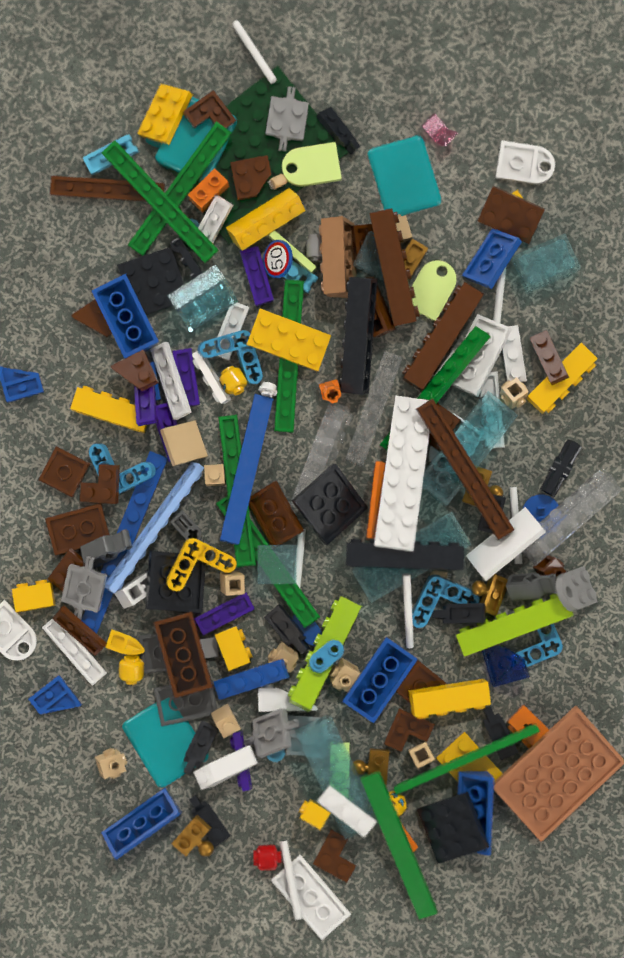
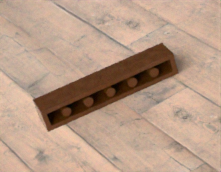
(393, 266)
(442, 337)

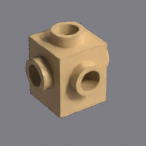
(512, 388)
(284, 652)
(343, 675)
(111, 763)

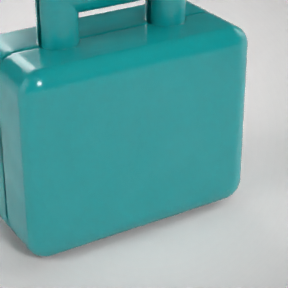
(185, 143)
(404, 176)
(160, 746)

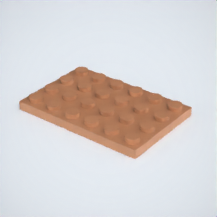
(558, 773)

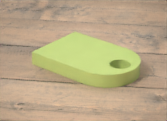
(314, 165)
(433, 290)

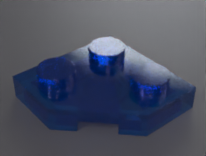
(504, 665)

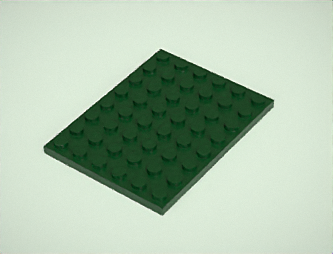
(250, 141)

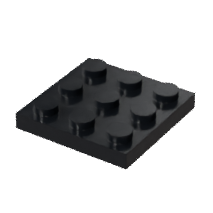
(153, 279)
(329, 504)
(161, 597)
(453, 827)

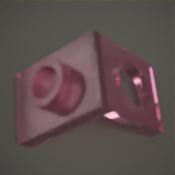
(438, 131)

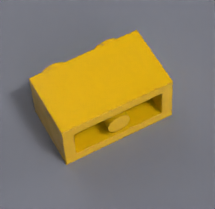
(33, 596)
(233, 648)
(314, 813)

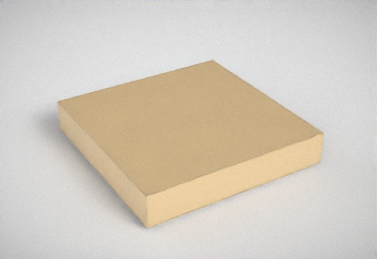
(183, 443)

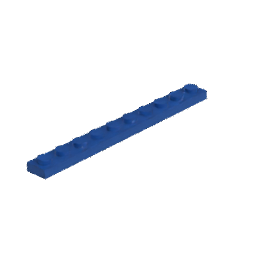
(132, 522)

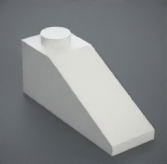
(133, 591)
(276, 698)
(225, 768)

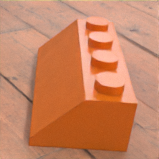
(377, 485)

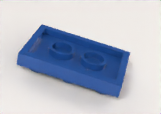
(491, 258)

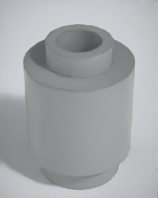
(313, 248)

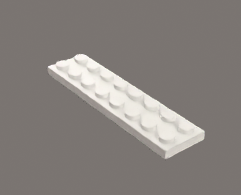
(402, 477)

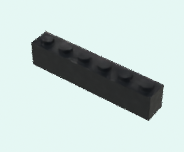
(358, 335)
(423, 556)

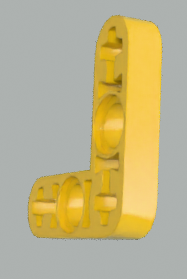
(200, 555)

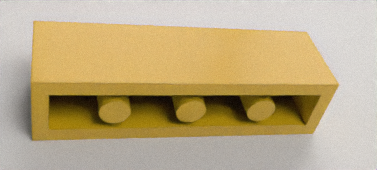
(265, 219)
(576, 363)
(106, 408)
(449, 697)

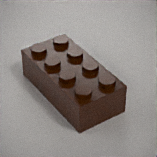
(183, 654)

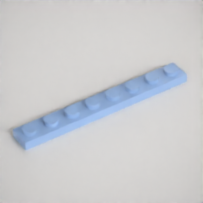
(158, 521)

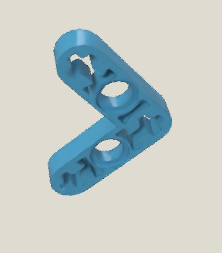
(240, 348)
(123, 485)
(441, 591)
(546, 639)

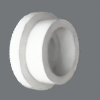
(268, 389)

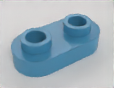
(326, 656)

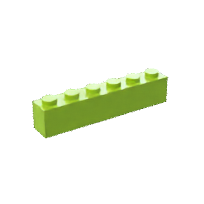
(512, 625)
(337, 629)

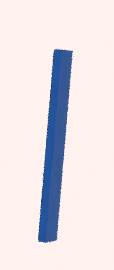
(246, 469)

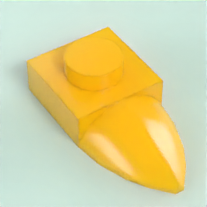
(124, 644)

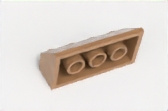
(336, 256)

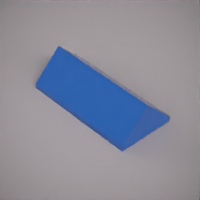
(125, 316)
(379, 680)
(480, 788)
(141, 823)

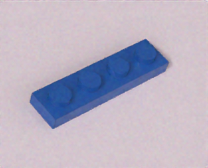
(251, 679)

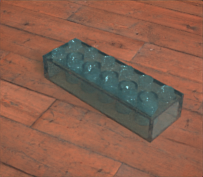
(477, 435)
(382, 581)
(333, 765)

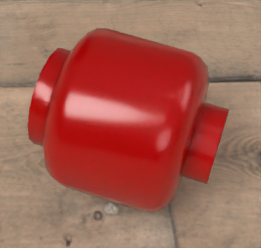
(266, 857)

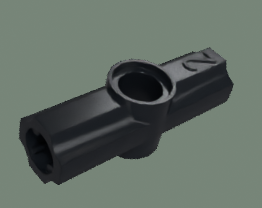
(561, 467)

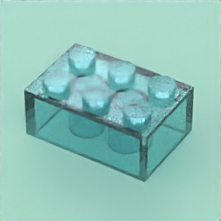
(545, 263)
(202, 298)

